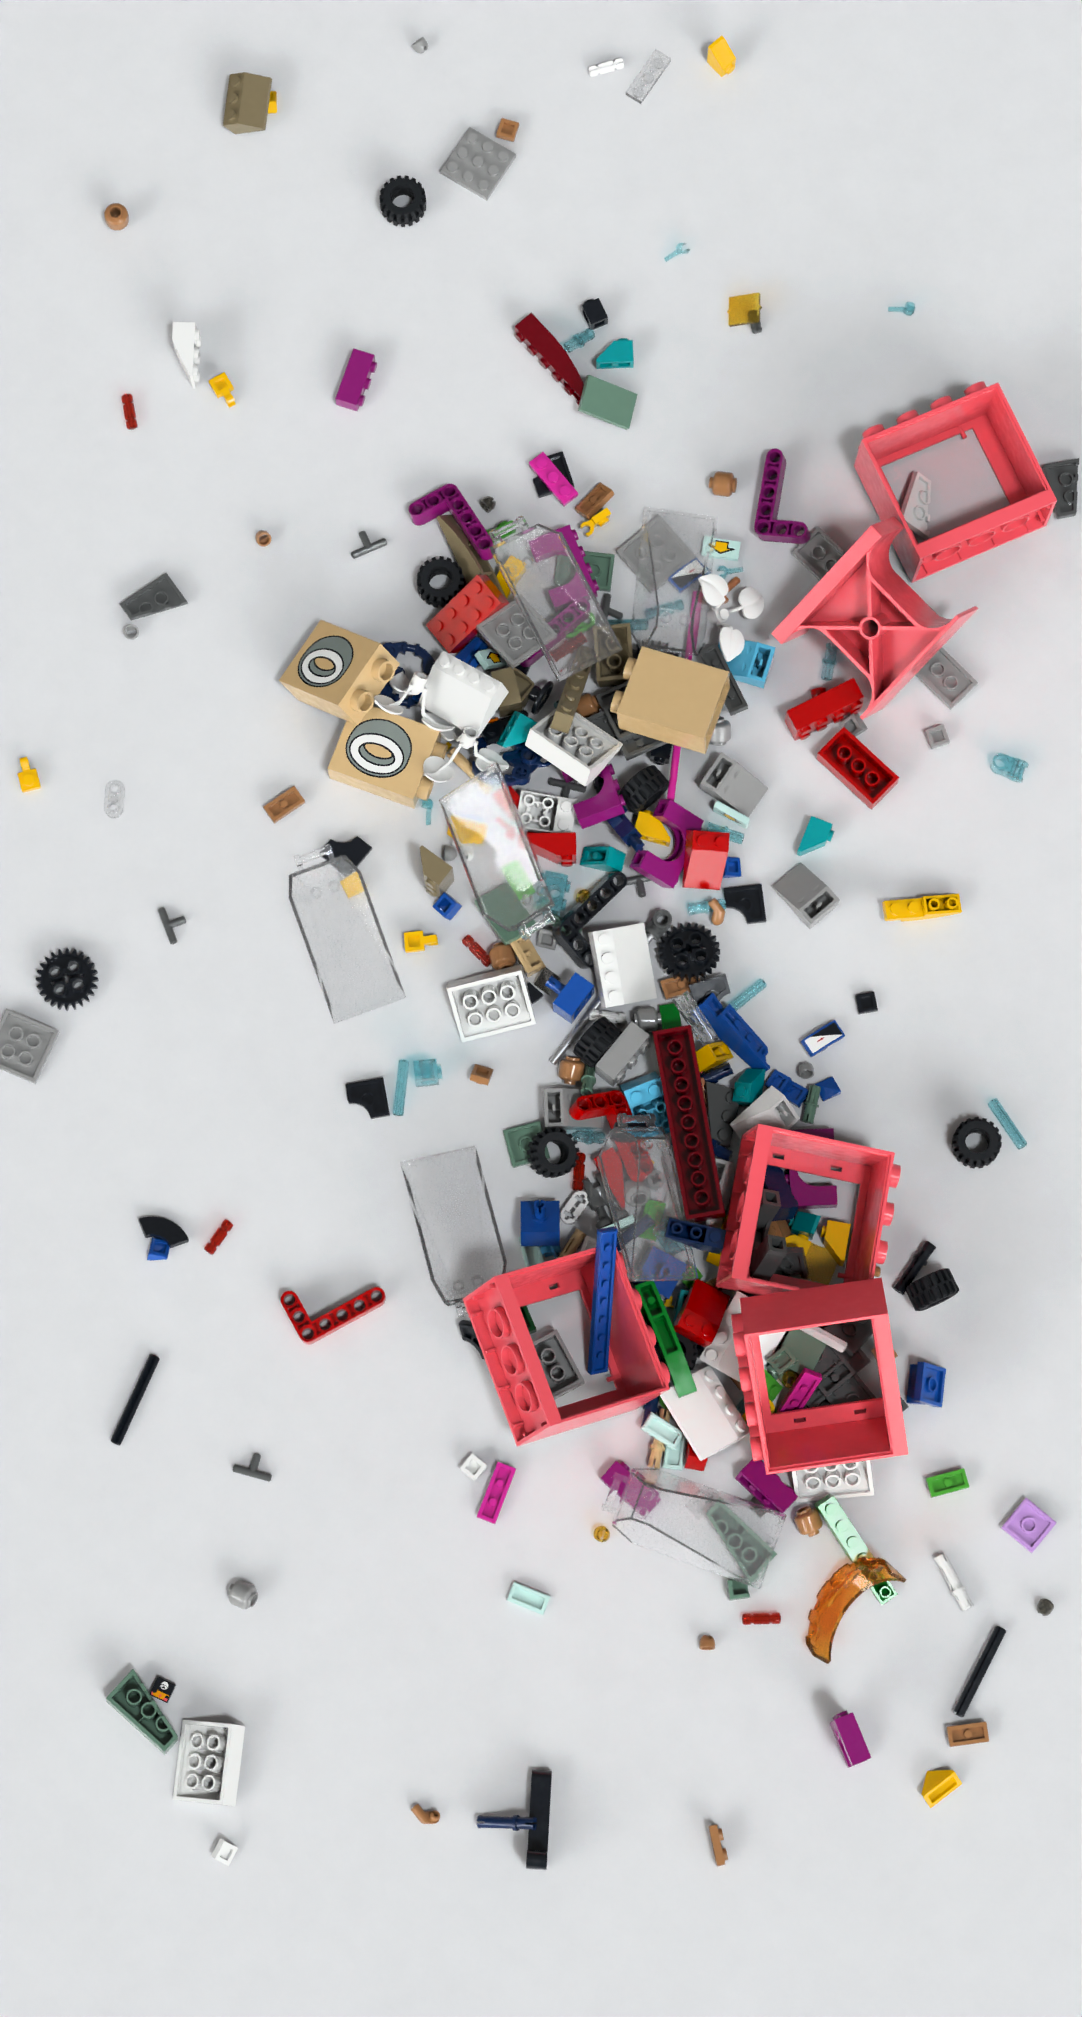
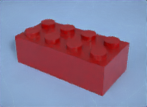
(459, 619)
(824, 709)
(857, 768)

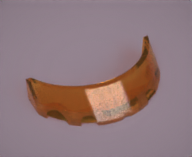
(838, 1595)

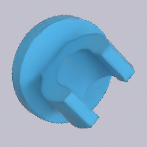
(550, 1250)

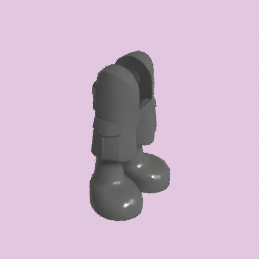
(597, 1200)

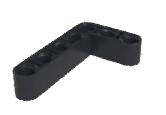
(585, 915)
(540, 1809)

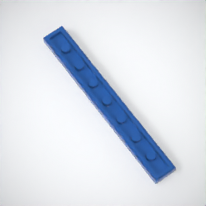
(602, 1300)

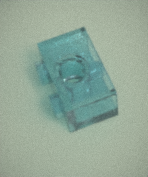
(560, 883)
(427, 1072)

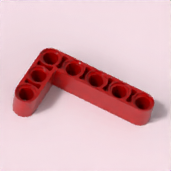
(600, 1104)
(331, 1316)

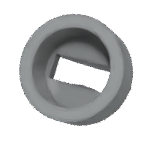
(420, 45)
(131, 627)
(450, 853)
(806, 1074)

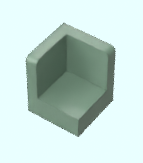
(737, 1590)

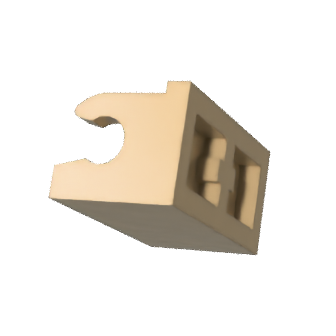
(527, 956)

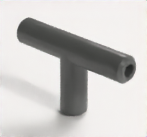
(368, 546)
(609, 611)
(567, 786)
(639, 881)
(169, 925)
(252, 1471)

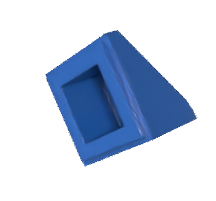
(447, 906)

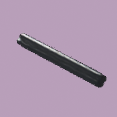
(135, 1399)
(979, 1671)

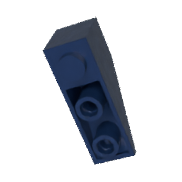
(696, 1235)

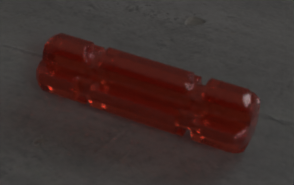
(129, 411)
(477, 950)
(578, 1173)
(218, 1237)
(761, 1618)

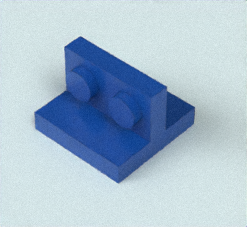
(926, 1384)

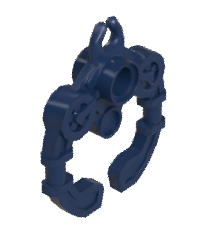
(401, 647)
(522, 759)

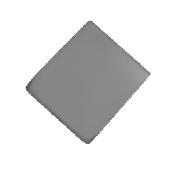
(854, 724)
(546, 938)

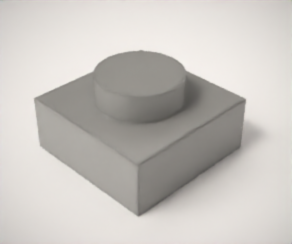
(937, 736)

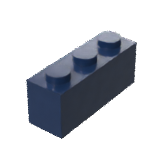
(776, 1181)

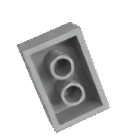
(623, 1054)
(557, 1364)

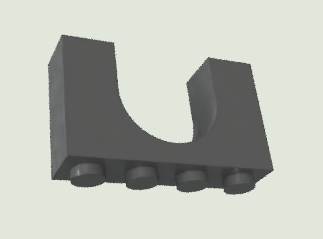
(767, 1249)

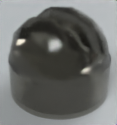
(487, 504)
(1045, 1607)

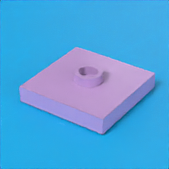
(1028, 1525)

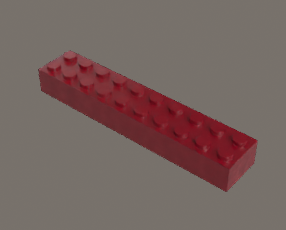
(689, 1124)

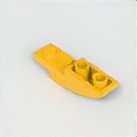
(922, 908)

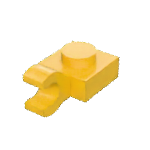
(222, 387)
(599, 519)
(28, 778)
(416, 941)

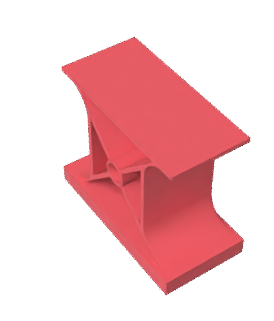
(873, 616)

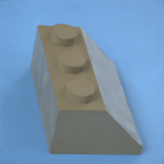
(247, 103)
(611, 669)
(436, 872)

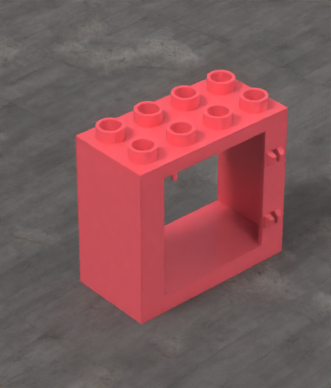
(1008, 453)
(815, 1156)
(515, 1363)
(833, 1431)

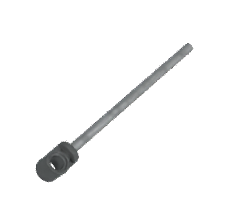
(654, 931)

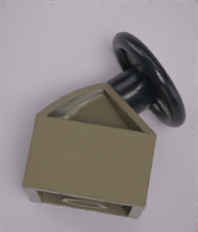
(520, 690)

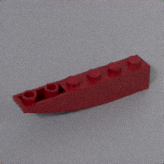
(551, 354)

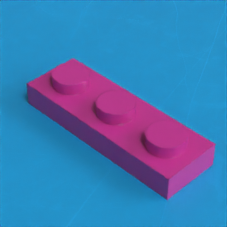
(553, 479)
(800, 1391)
(496, 1493)

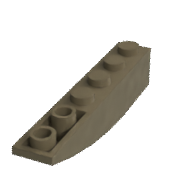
(465, 553)
(569, 701)

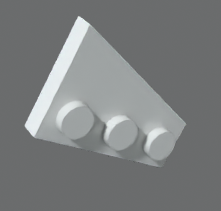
(916, 504)

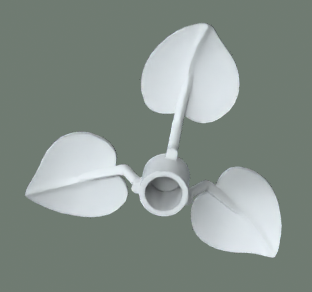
(751, 602)
(413, 687)
(439, 771)

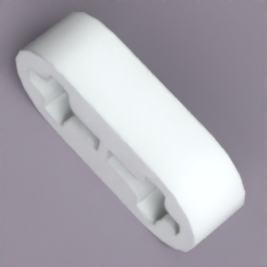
(571, 1205)

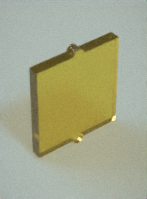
(744, 309)
(820, 1264)

